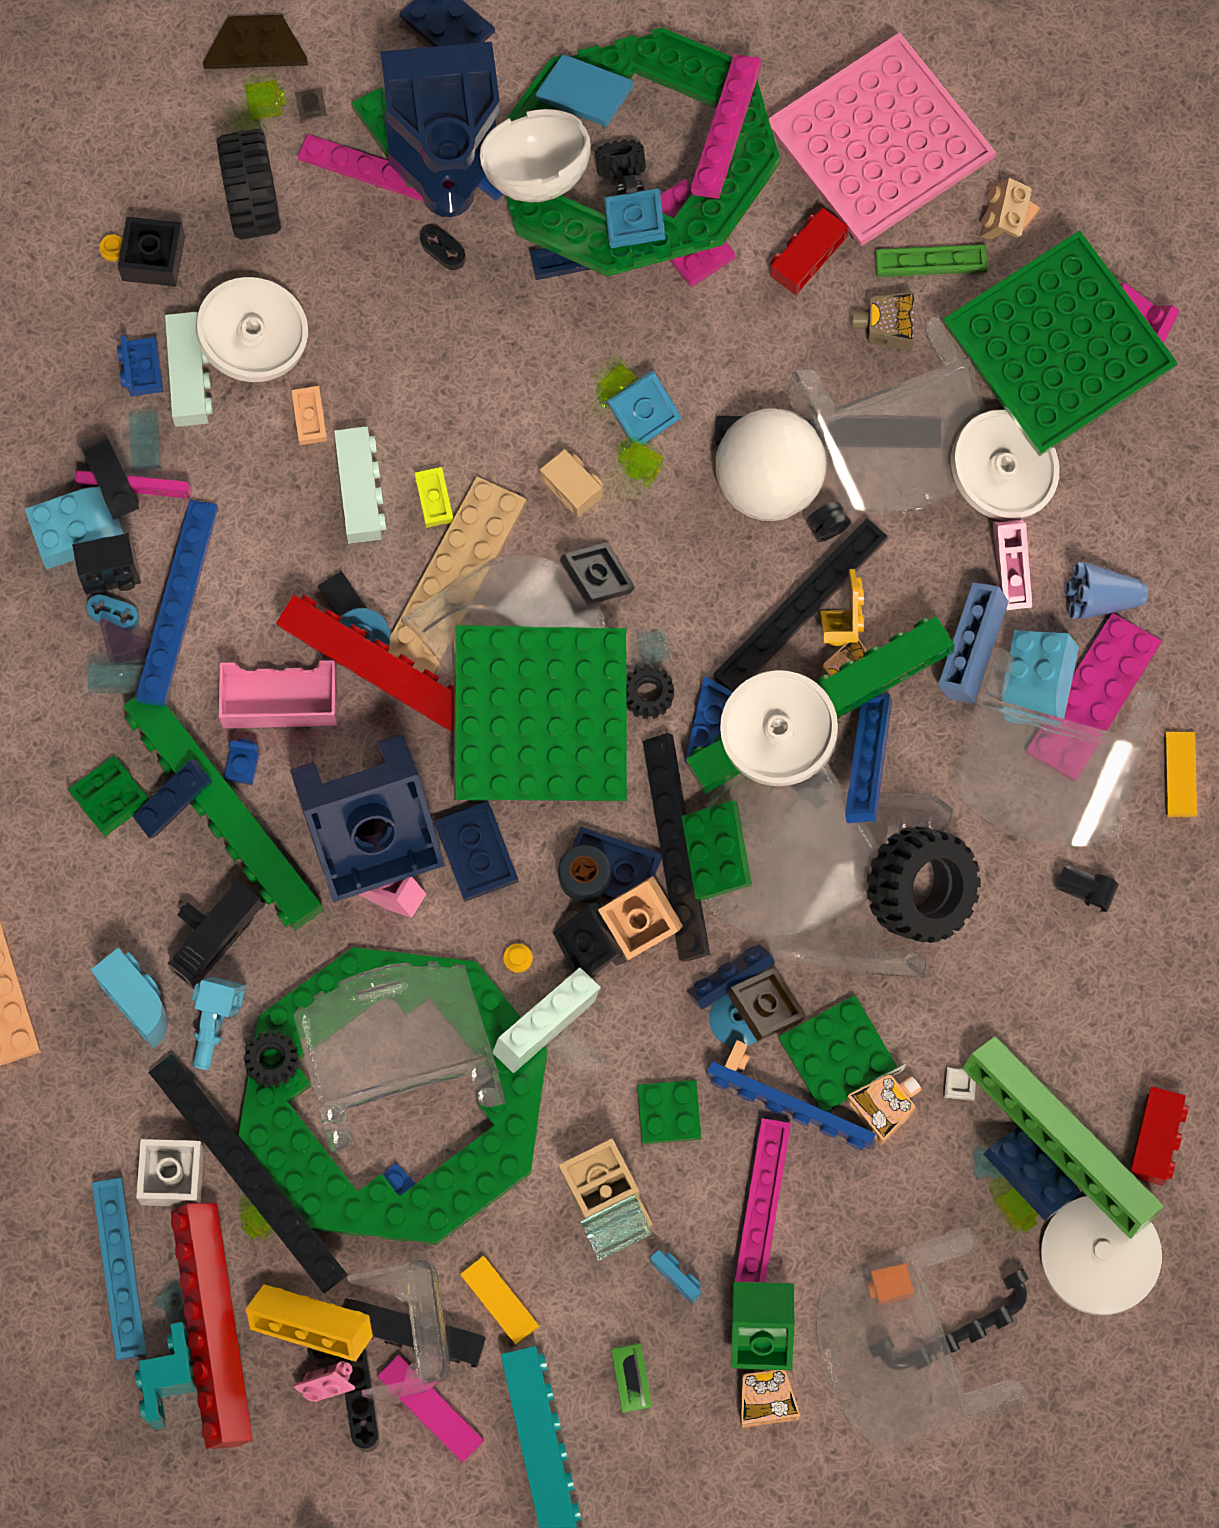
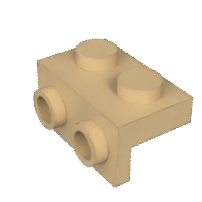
(1006, 209)

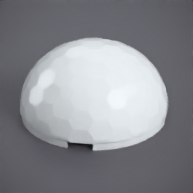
(536, 155)
(770, 464)

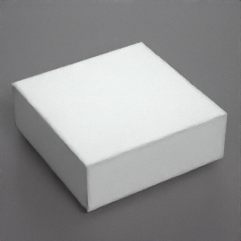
(959, 1085)

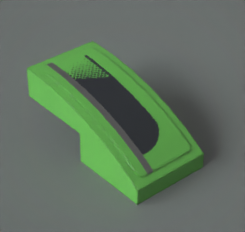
(631, 1377)

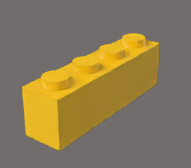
(309, 1322)

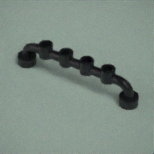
(999, 1317)

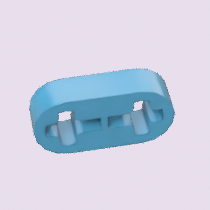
(114, 606)

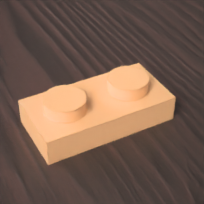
(309, 415)

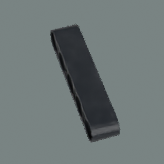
(397, 1331)

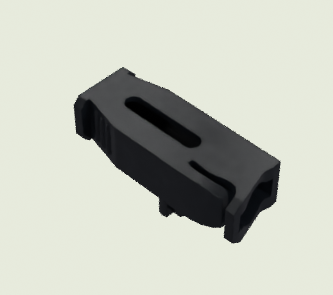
(213, 933)

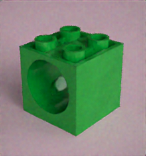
(762, 1326)

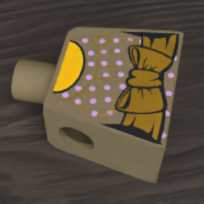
(889, 320)

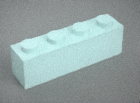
(187, 371)
(358, 484)
(546, 1020)

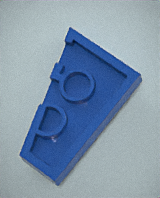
(708, 715)

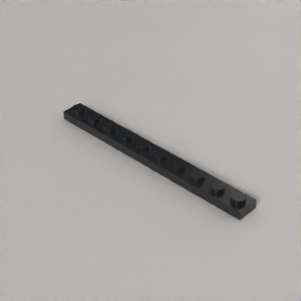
(248, 1174)

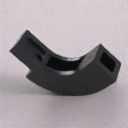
(108, 474)

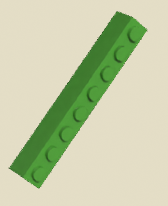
(1062, 1137)

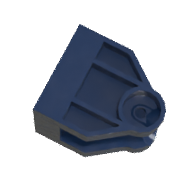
(436, 117)
(340, 806)

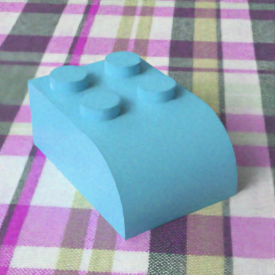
(70, 521)
(1041, 671)
(133, 994)

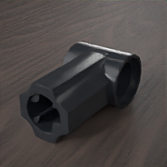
(1094, 890)

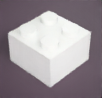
(170, 1172)

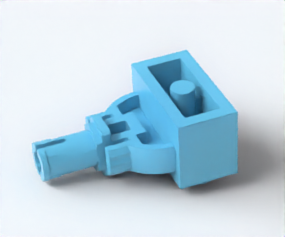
(216, 1000)

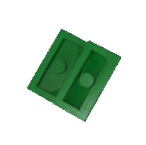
(102, 786)

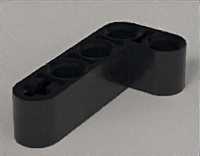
(353, 1396)

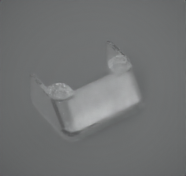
(419, 1287)

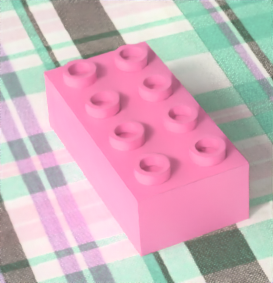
(278, 697)

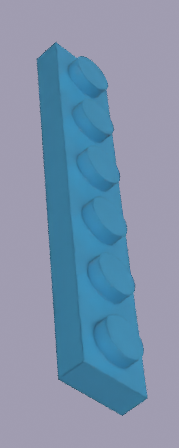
(119, 1269)

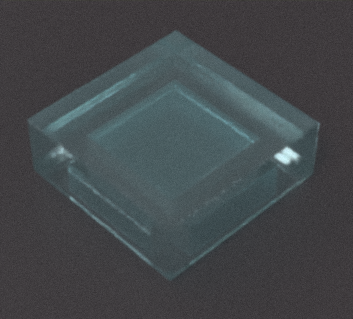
(653, 647)

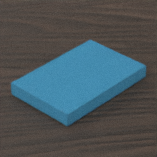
(584, 90)

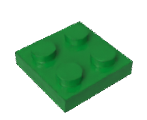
(669, 1112)

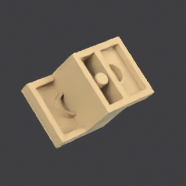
(600, 1180)

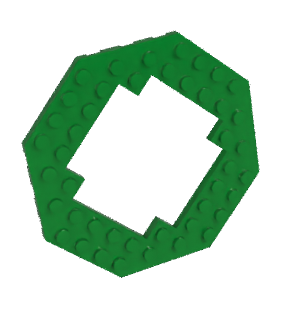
(702, 221)
(445, 1196)

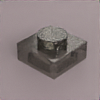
(310, 104)

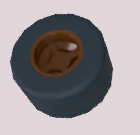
(582, 862)

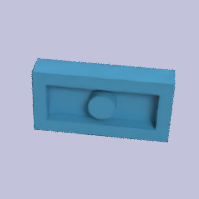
(667, 1266)

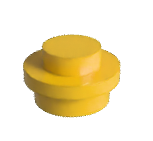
(110, 247)
(518, 958)

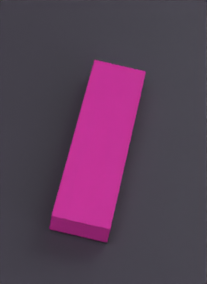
(143, 485)
(435, 1413)

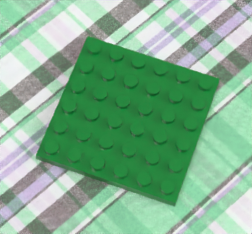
(1059, 343)
(540, 713)

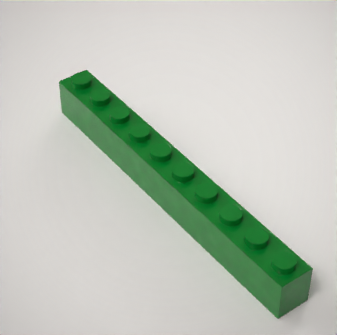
(847, 689)
(227, 816)

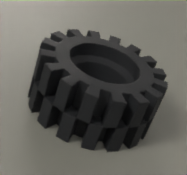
(620, 159)
(653, 676)
(271, 1076)

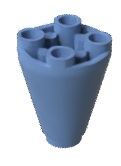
(1102, 591)

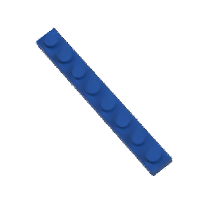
(177, 603)

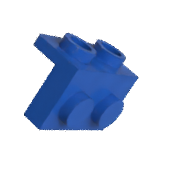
(141, 366)

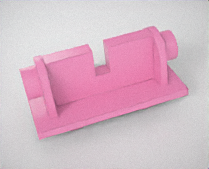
(326, 1382)

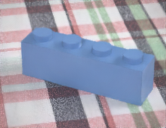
(973, 642)

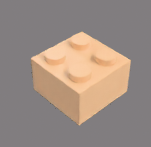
(640, 918)

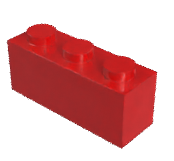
(808, 250)
(1158, 1136)

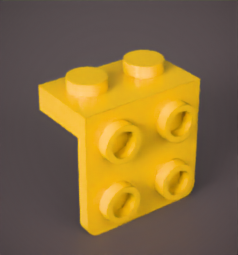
(843, 625)

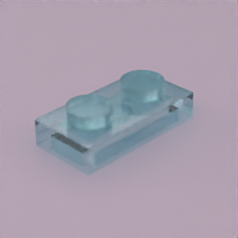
(144, 441)
(114, 677)

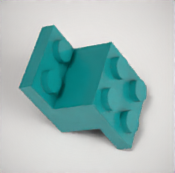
(165, 1376)

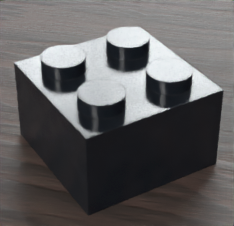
(151, 251)
(107, 564)

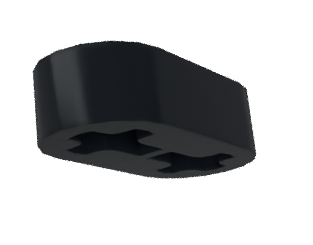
(446, 243)

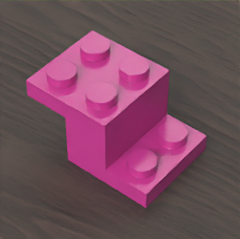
(701, 264)

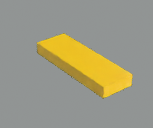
(1181, 774)
(499, 1300)

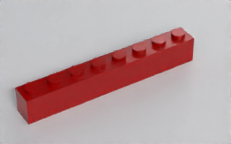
(369, 660)
(211, 1326)

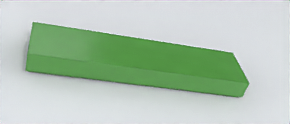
(931, 260)

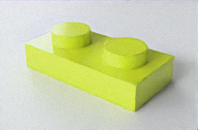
(434, 497)

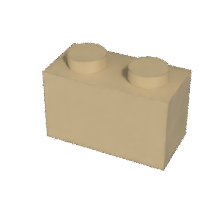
(571, 482)

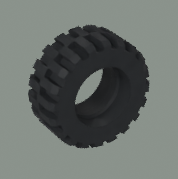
(248, 184)
(952, 890)

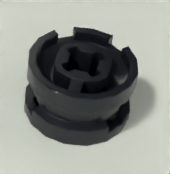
(828, 521)

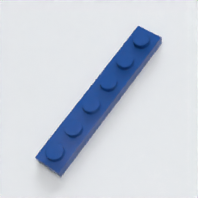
(868, 760)
(778, 1101)

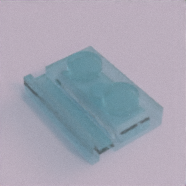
(616, 1228)

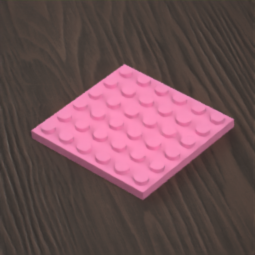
(881, 139)

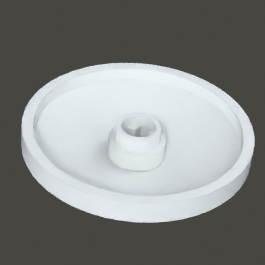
(251, 329)
(1001, 469)
(779, 728)
(1095, 1262)

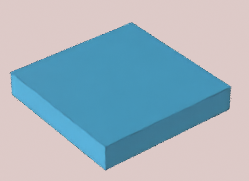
(635, 218)
(643, 409)

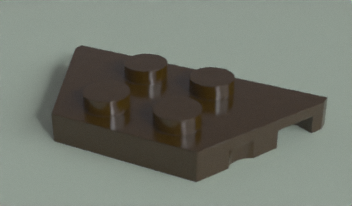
(255, 43)

